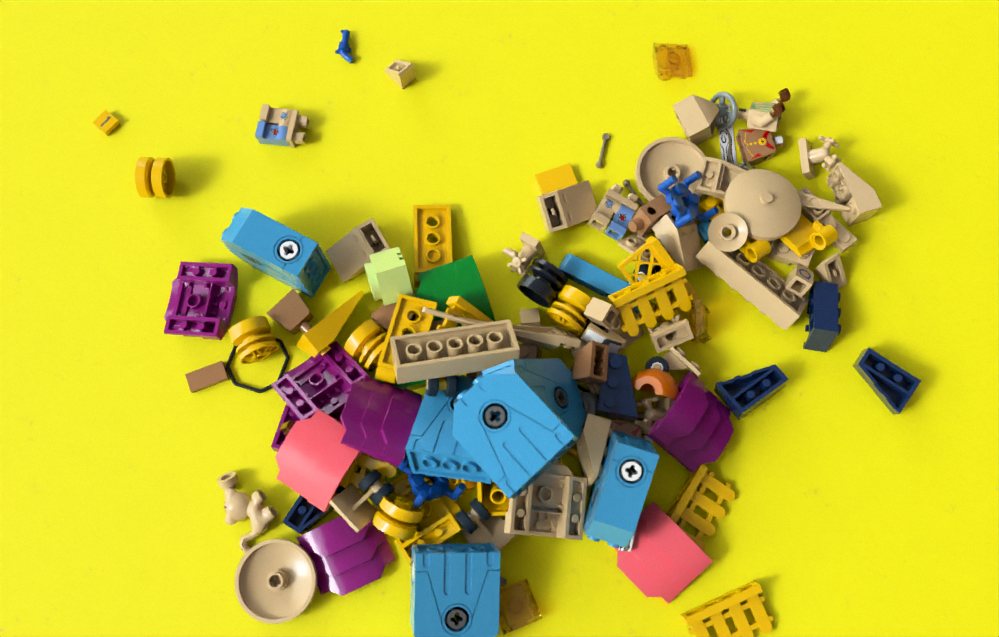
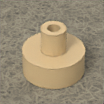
(228, 480)

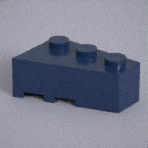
(823, 316)
(886, 379)
(751, 390)
(616, 395)
(305, 515)

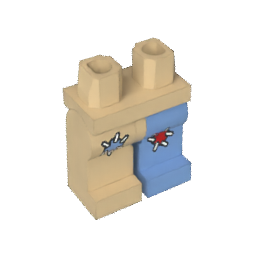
(281, 127)
(617, 206)

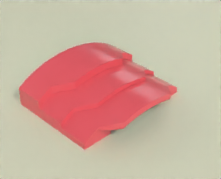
(314, 459)
(661, 556)

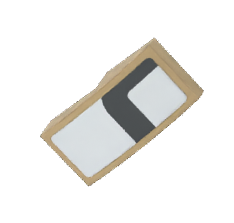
(611, 339)

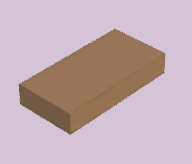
(207, 376)

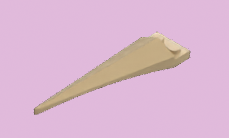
(719, 173)
(541, 336)

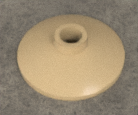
(738, 232)

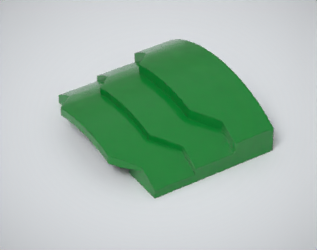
(451, 280)

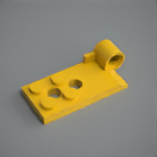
(809, 236)
(428, 254)
(398, 325)

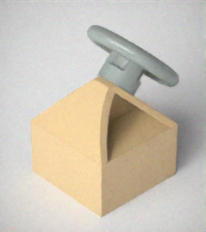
(700, 116)

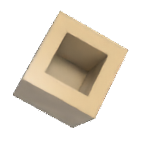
(799, 280)
(601, 312)

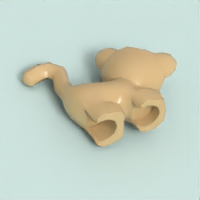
(240, 506)

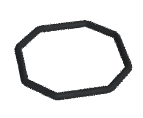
(252, 388)

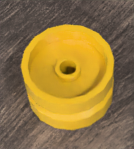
(155, 177)
(398, 516)

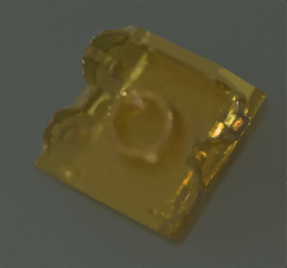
(671, 61)
(699, 321)
(517, 607)

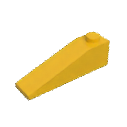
(321, 336)

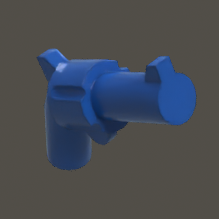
(343, 48)

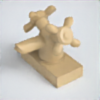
(813, 156)
(521, 260)
(670, 334)
(652, 414)

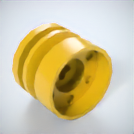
(570, 312)
(253, 339)
(366, 344)

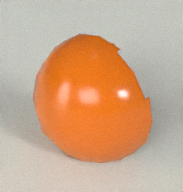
(656, 382)

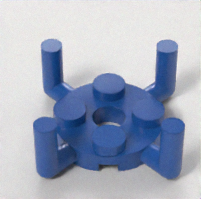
(683, 201)
(427, 492)

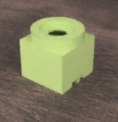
(388, 276)

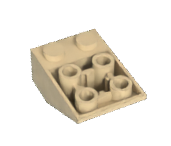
(853, 193)
(566, 206)
(680, 242)
(354, 250)
(592, 446)

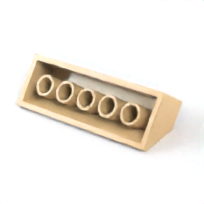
(755, 283)
(453, 351)

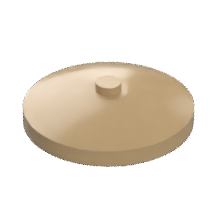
(662, 160)
(764, 202)
(276, 581)

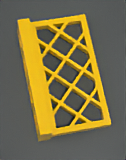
(663, 259)

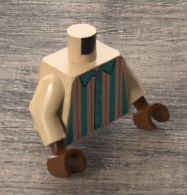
(765, 114)

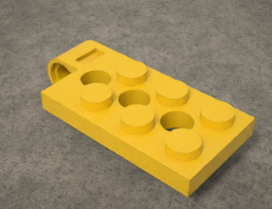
(752, 248)

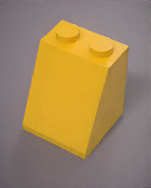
(493, 498)

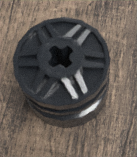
(542, 282)

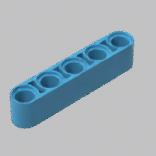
(591, 277)

